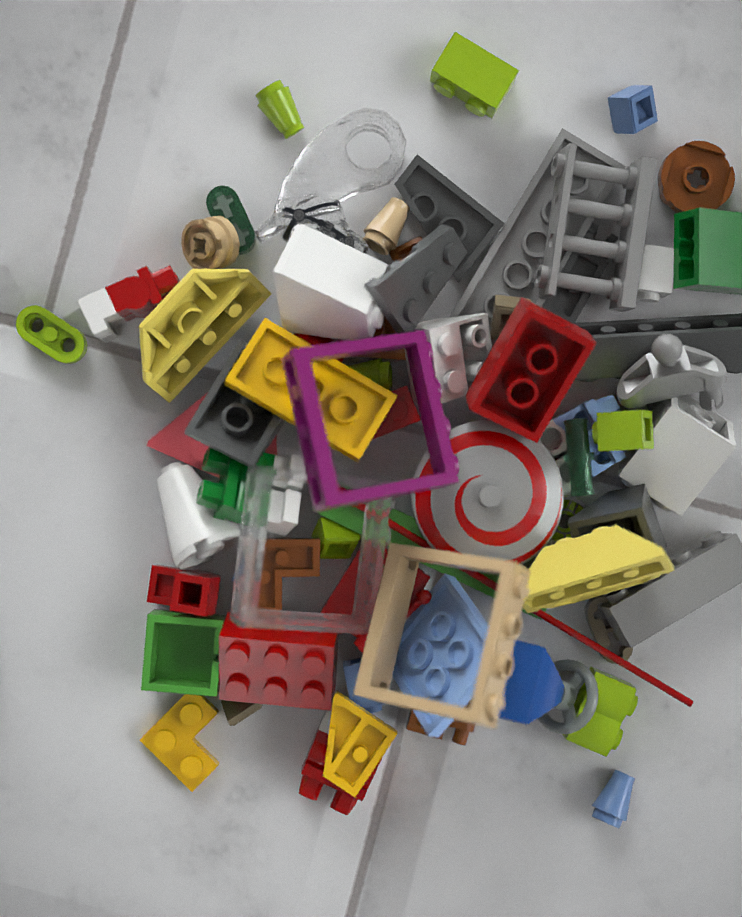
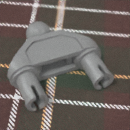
(670, 373)

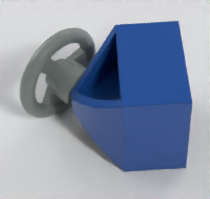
(538, 688)

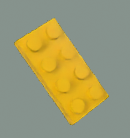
(348, 400)

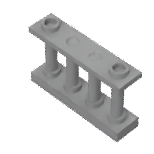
(631, 216)

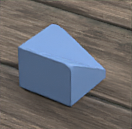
(632, 109)

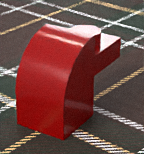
(184, 590)

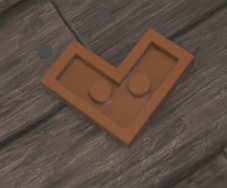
(286, 559)

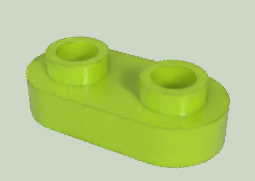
(52, 336)

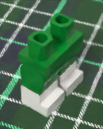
(229, 493)

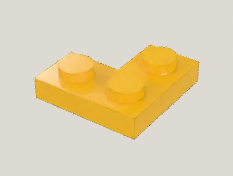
(174, 742)

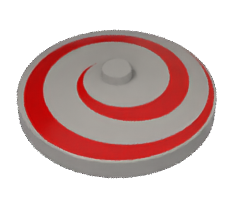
(504, 496)

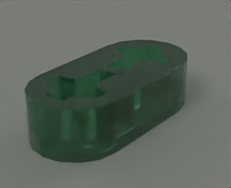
(239, 214)

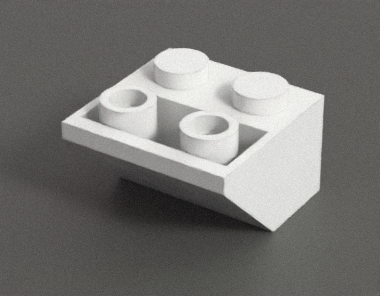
(459, 352)

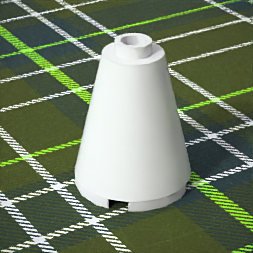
(190, 526)

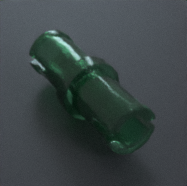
(579, 457)

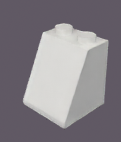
(324, 289)
(685, 455)

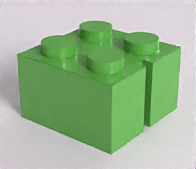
(182, 653)

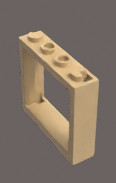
(389, 621)

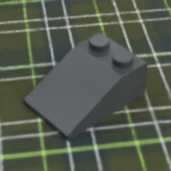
(233, 421)

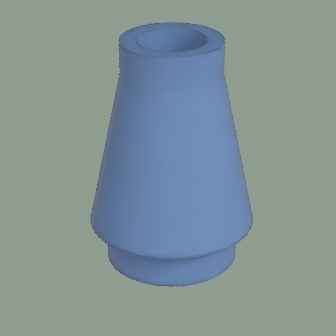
(614, 800)

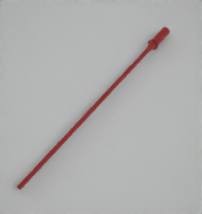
(548, 618)

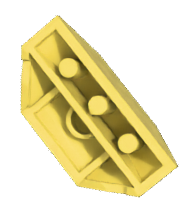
(195, 325)
(592, 567)

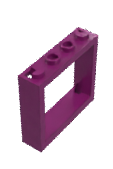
(313, 434)

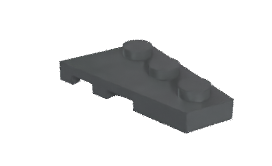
(441, 202)

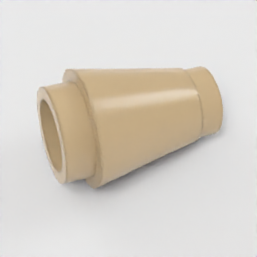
(385, 229)

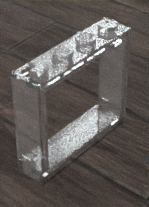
(374, 540)

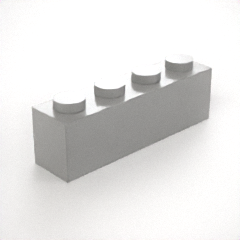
(660, 602)

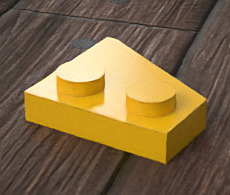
(354, 744)

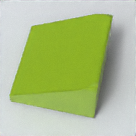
(335, 539)

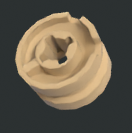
(210, 243)

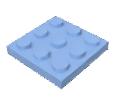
(441, 651)

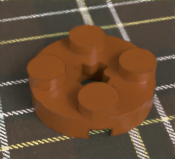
(713, 168)

